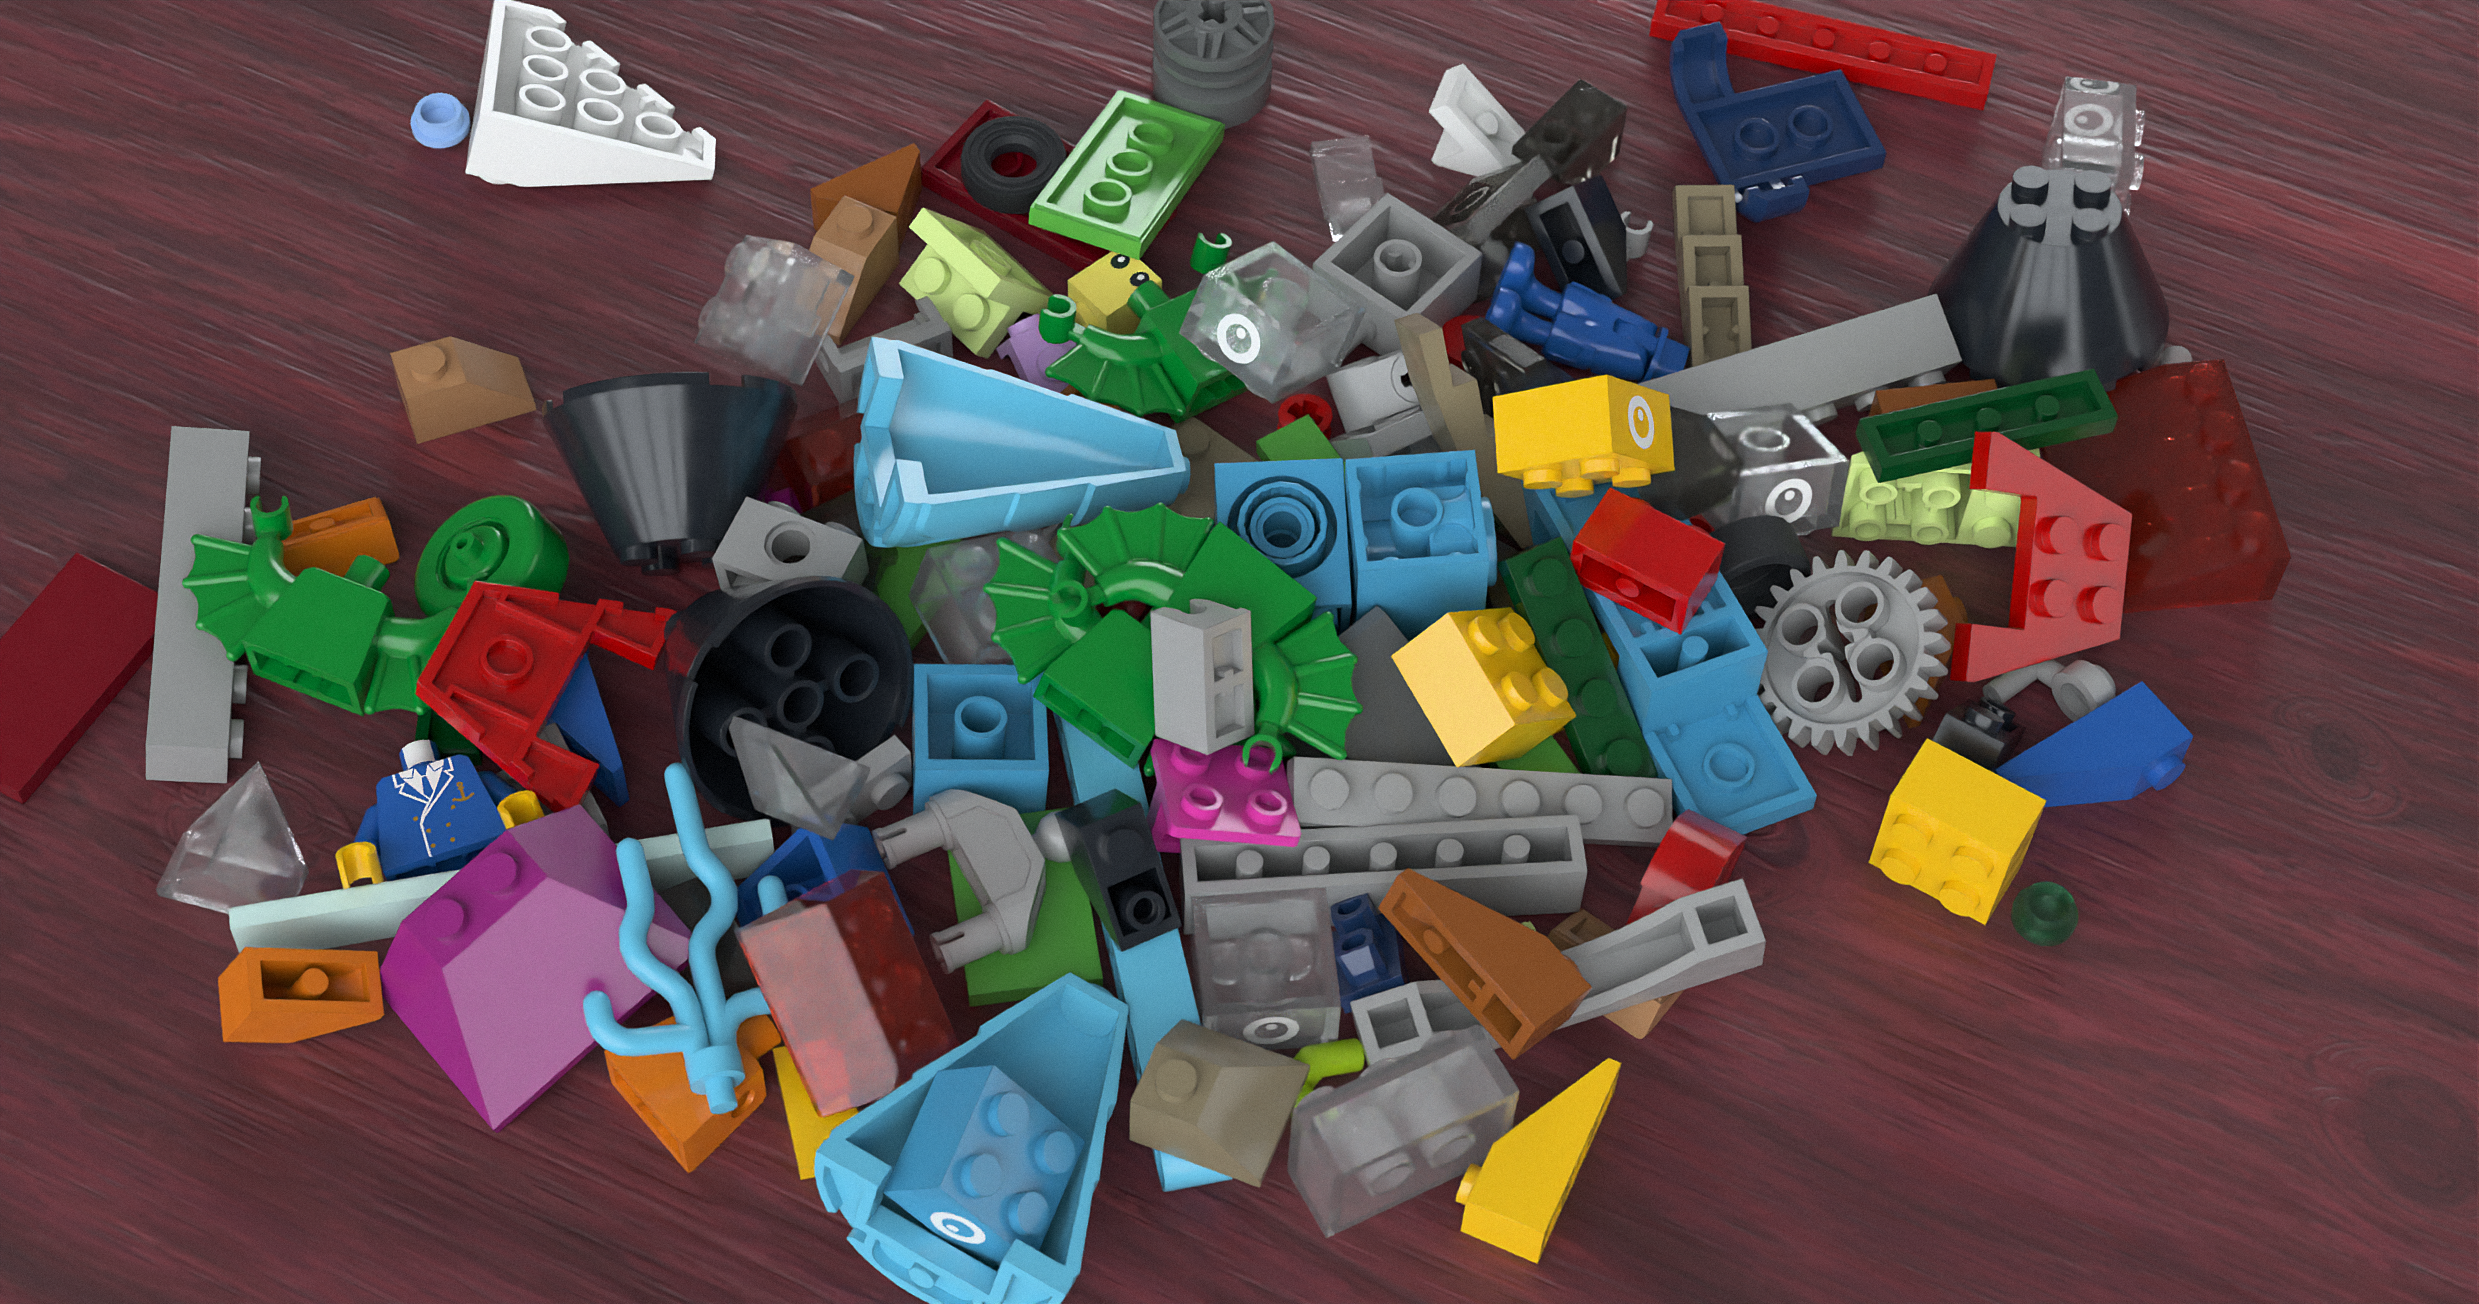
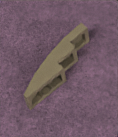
(1710, 273)
(1457, 420)

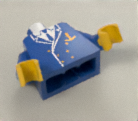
(432, 817)

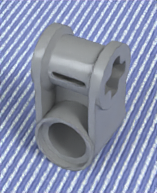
(1371, 390)

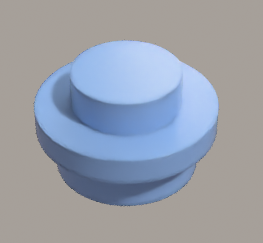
(440, 121)

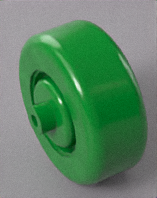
(491, 536)

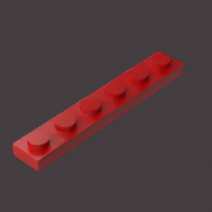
(1831, 44)

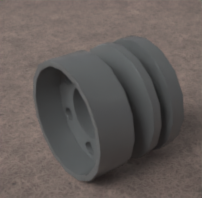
(1213, 57)

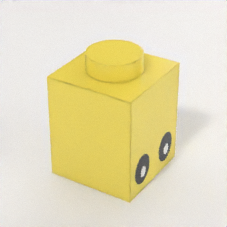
(1104, 289)

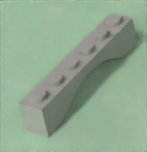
(1653, 957)

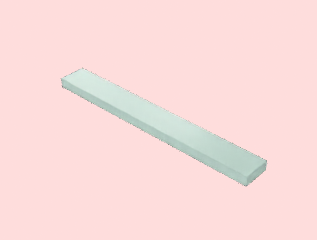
(378, 909)

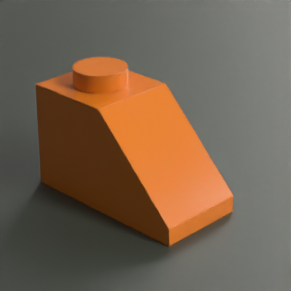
(297, 993)

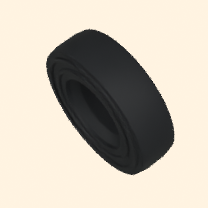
(1006, 136)

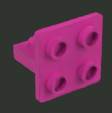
(1219, 798)

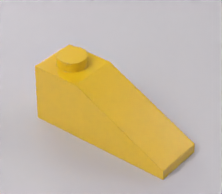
(1533, 1167)

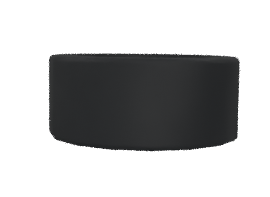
(1759, 555)

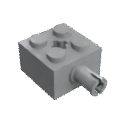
(1400, 266)

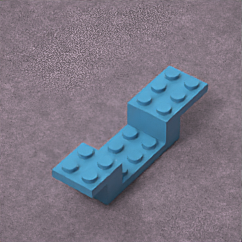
(1693, 691)

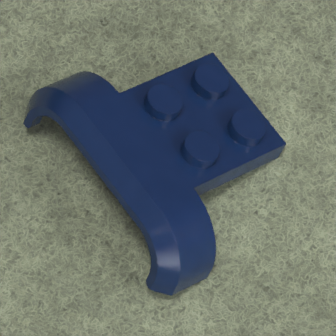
(1773, 136)

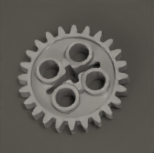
(1898, 630)

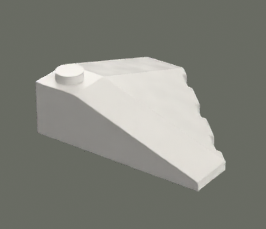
(567, 117)

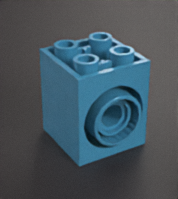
(1295, 520)
(1418, 537)

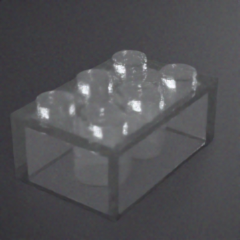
(1399, 1128)

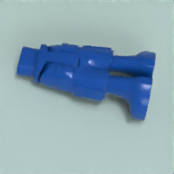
(1584, 325)

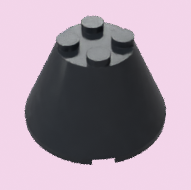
(2053, 284)
(670, 458)
(789, 656)

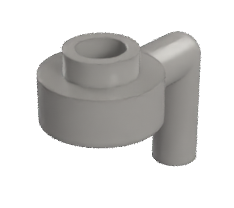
(2076, 687)

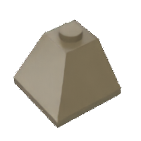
(1215, 1101)

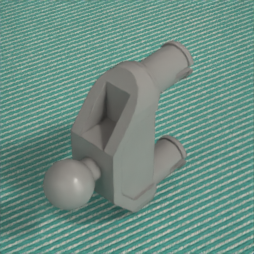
(997, 860)

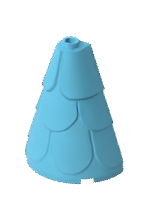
(987, 453)
(1067, 1056)

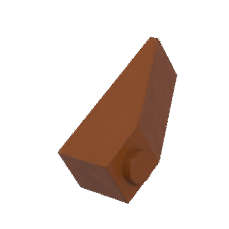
(1491, 963)

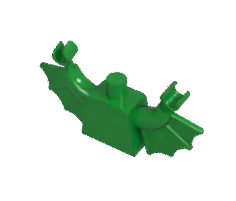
(1154, 365)
(1170, 559)
(313, 629)
(1093, 673)

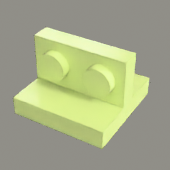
(971, 281)

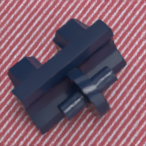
(1365, 951)

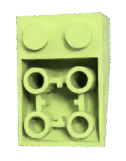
(1926, 508)

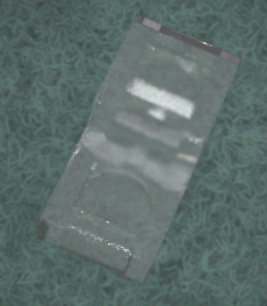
(1345, 181)

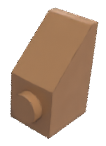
(864, 245)
(458, 387)

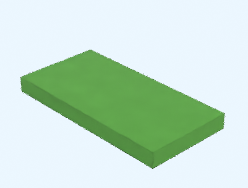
(1127, 174)

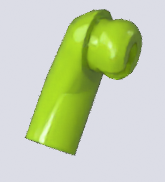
(1329, 1060)

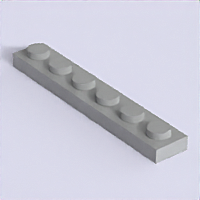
(1389, 793)

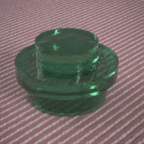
(2045, 914)

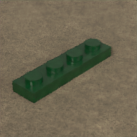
(1944, 431)
(1570, 643)

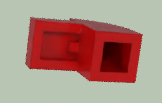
(1689, 860)

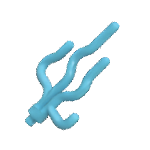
(703, 1020)

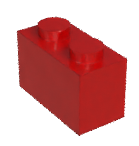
(1646, 560)

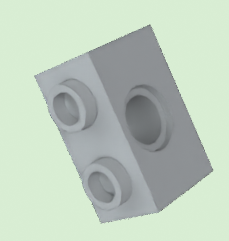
(772, 532)

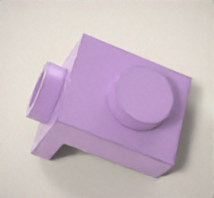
(1033, 354)

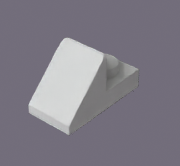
(1475, 126)

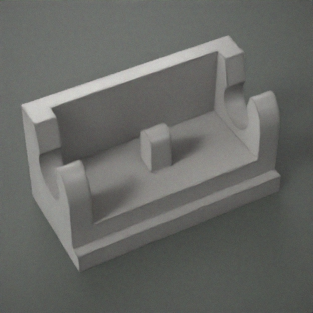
(845, 365)
(1202, 675)

